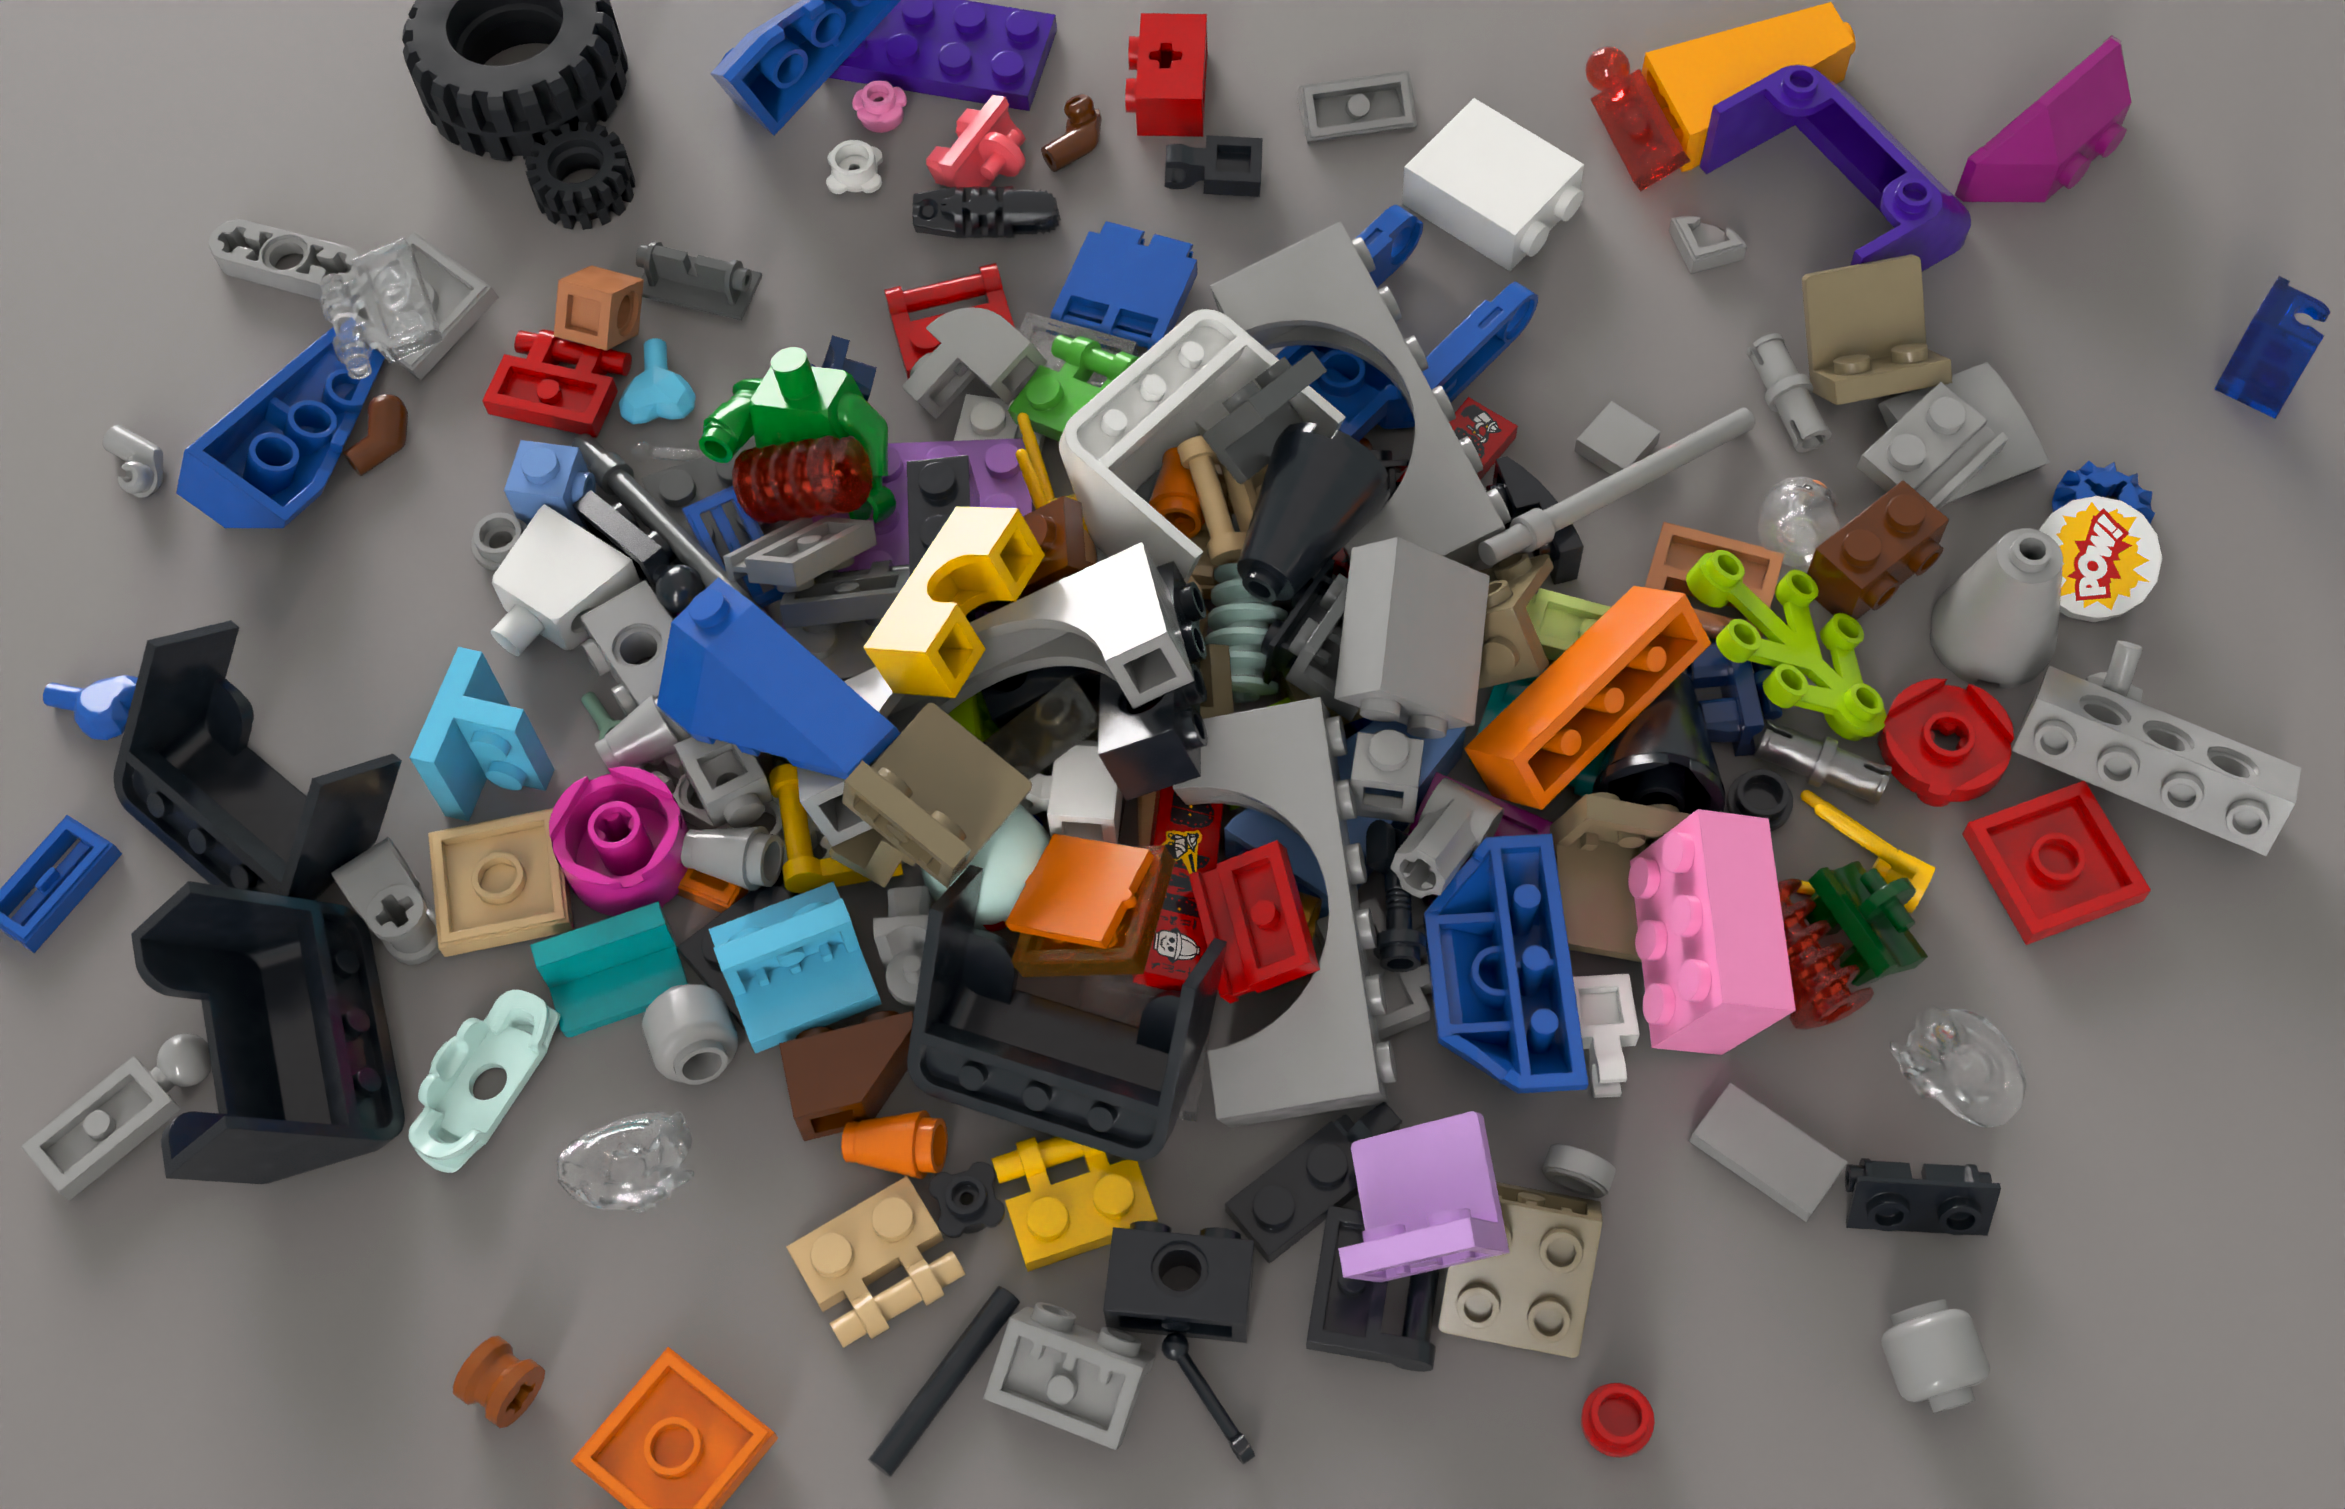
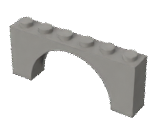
(1326, 298)
(1101, 619)
(1327, 1044)

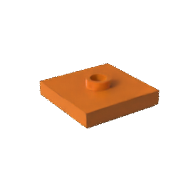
(674, 1442)

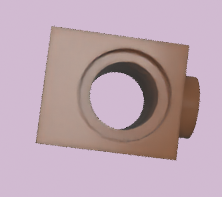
(598, 307)

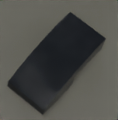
(1525, 492)

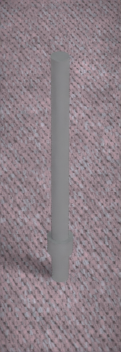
(1539, 526)

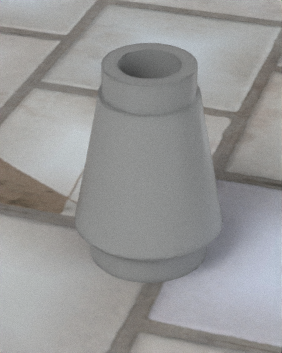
(641, 737)
(736, 855)

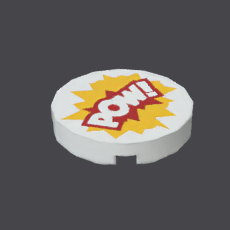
(2107, 557)

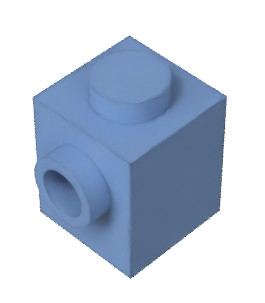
(547, 476)

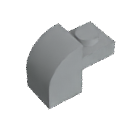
(972, 346)

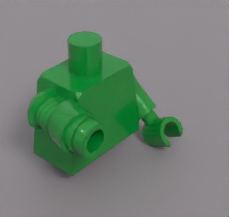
(801, 404)

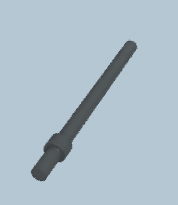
(618, 479)

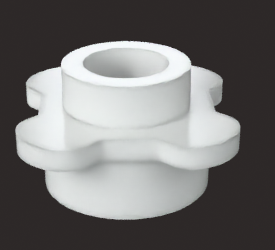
(854, 167)

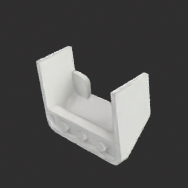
(1154, 407)

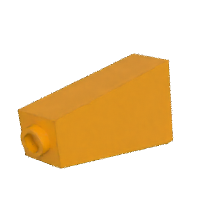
(1709, 69)

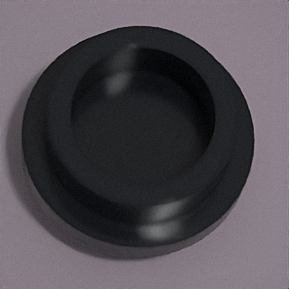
(1761, 795)

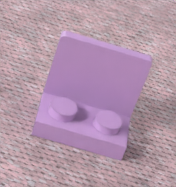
(1425, 1200)

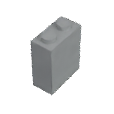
(1412, 637)

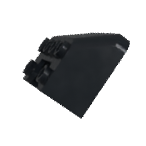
(288, 1029)

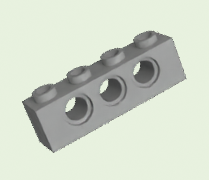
(2159, 760)

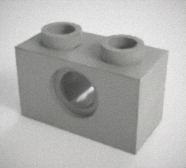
(620, 635)

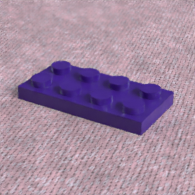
(956, 51)

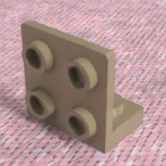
(1869, 331)
(936, 793)
(1538, 1289)

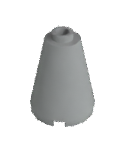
(2002, 612)

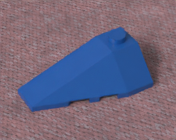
(279, 443)

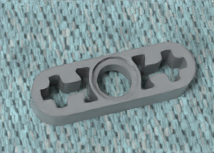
(271, 246)

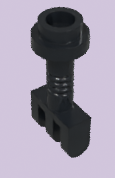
(1399, 945)

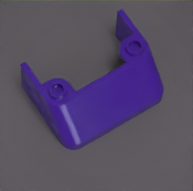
(1921, 210)

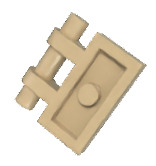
(865, 1246)

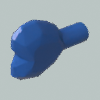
(98, 708)

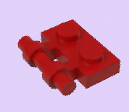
(554, 395)

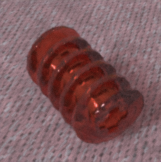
(802, 479)
(1818, 987)

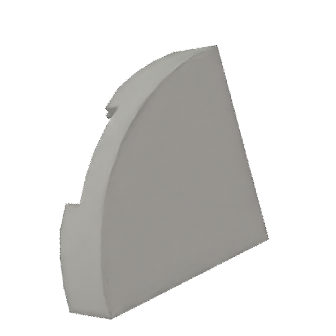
(1704, 244)

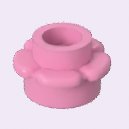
(880, 106)

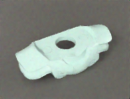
(509, 1038)

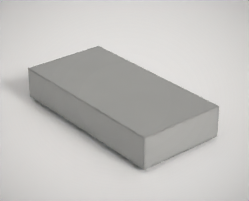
(1768, 1152)

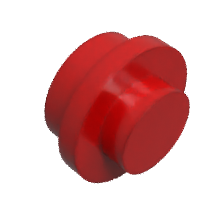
(1617, 1420)

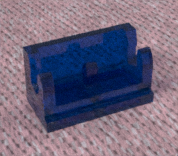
(2273, 350)

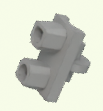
(902, 940)

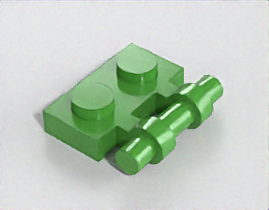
(1056, 396)

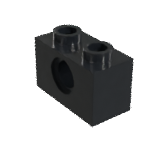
(1209, 1310)

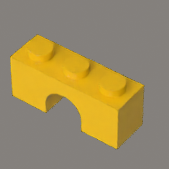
(924, 636)

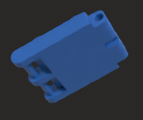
(1127, 286)

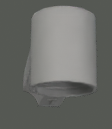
(1444, 839)

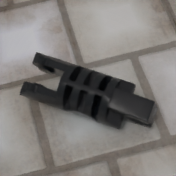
(984, 212)

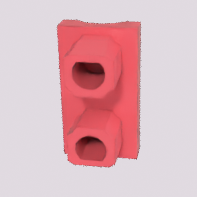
(984, 148)

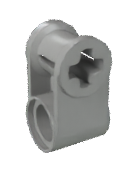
(390, 902)

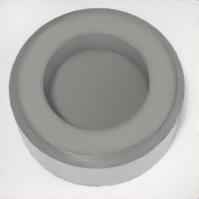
(1578, 1171)

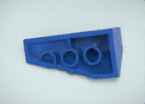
(794, 54)
(755, 686)

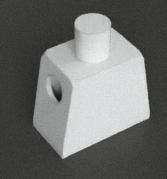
(553, 580)

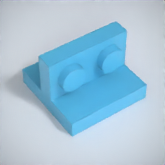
(476, 738)
(794, 966)

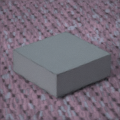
(1616, 439)

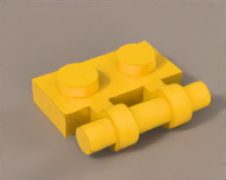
(1074, 1213)

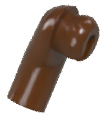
(1080, 135)

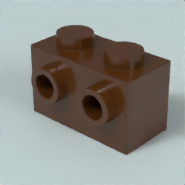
(1877, 552)

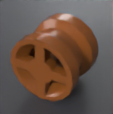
(498, 1381)

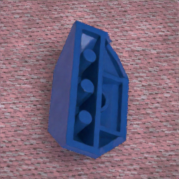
(1506, 968)

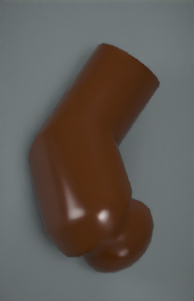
(385, 434)

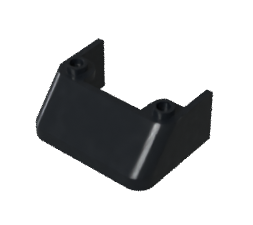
(217, 801)
(1045, 1060)

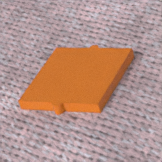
(1080, 890)

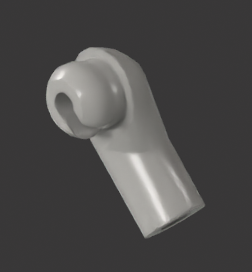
(142, 460)

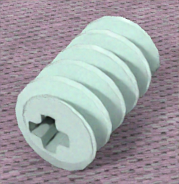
(1242, 625)

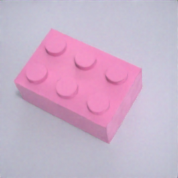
(1711, 933)

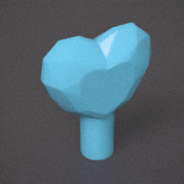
(656, 390)

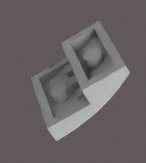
(1994, 400)

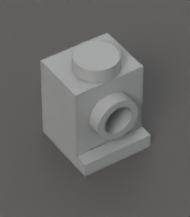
(1390, 763)
(725, 781)

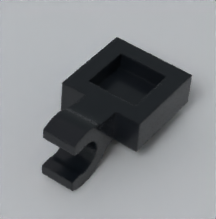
(1225, 165)

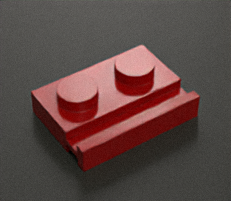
(1260, 915)

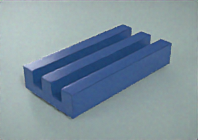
(713, 504)
(58, 888)

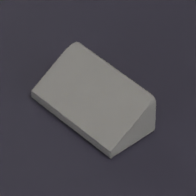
(1357, 106)

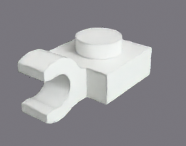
(1606, 1026)

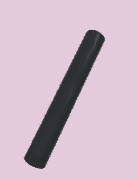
(944, 1381)

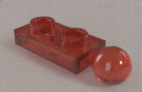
(1633, 118)

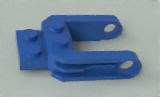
(1369, 395)

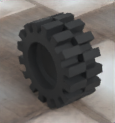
(575, 152)

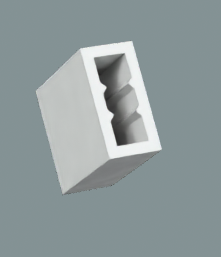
(1493, 184)

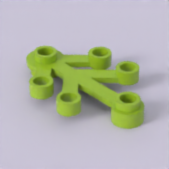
(1847, 703)

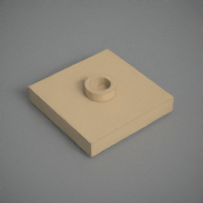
(497, 884)

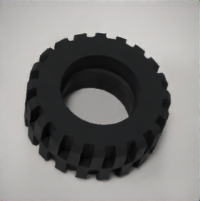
(513, 104)

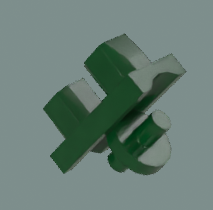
(1871, 918)

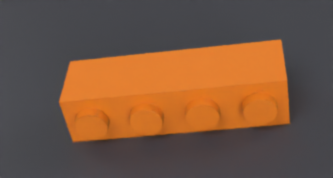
(1588, 696)

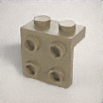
(1510, 641)
(1593, 867)

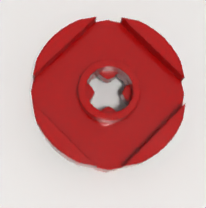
(1942, 774)

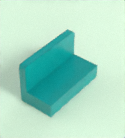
(609, 968)

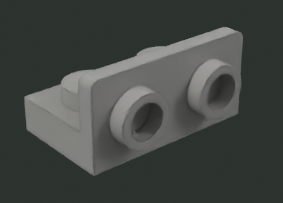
(1069, 1373)

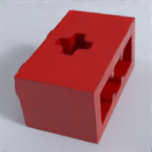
(1170, 75)

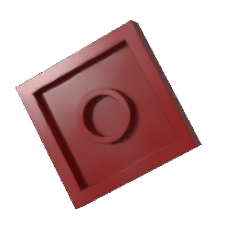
(2055, 862)

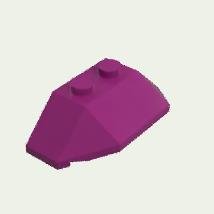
(2055, 136)

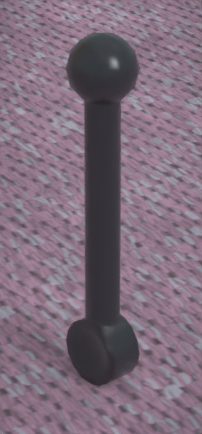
(1176, 1348)

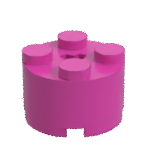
(619, 840)

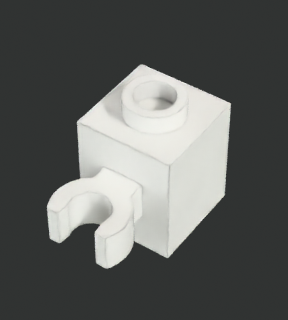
(1078, 796)

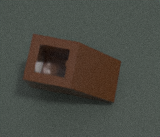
(845, 1071)

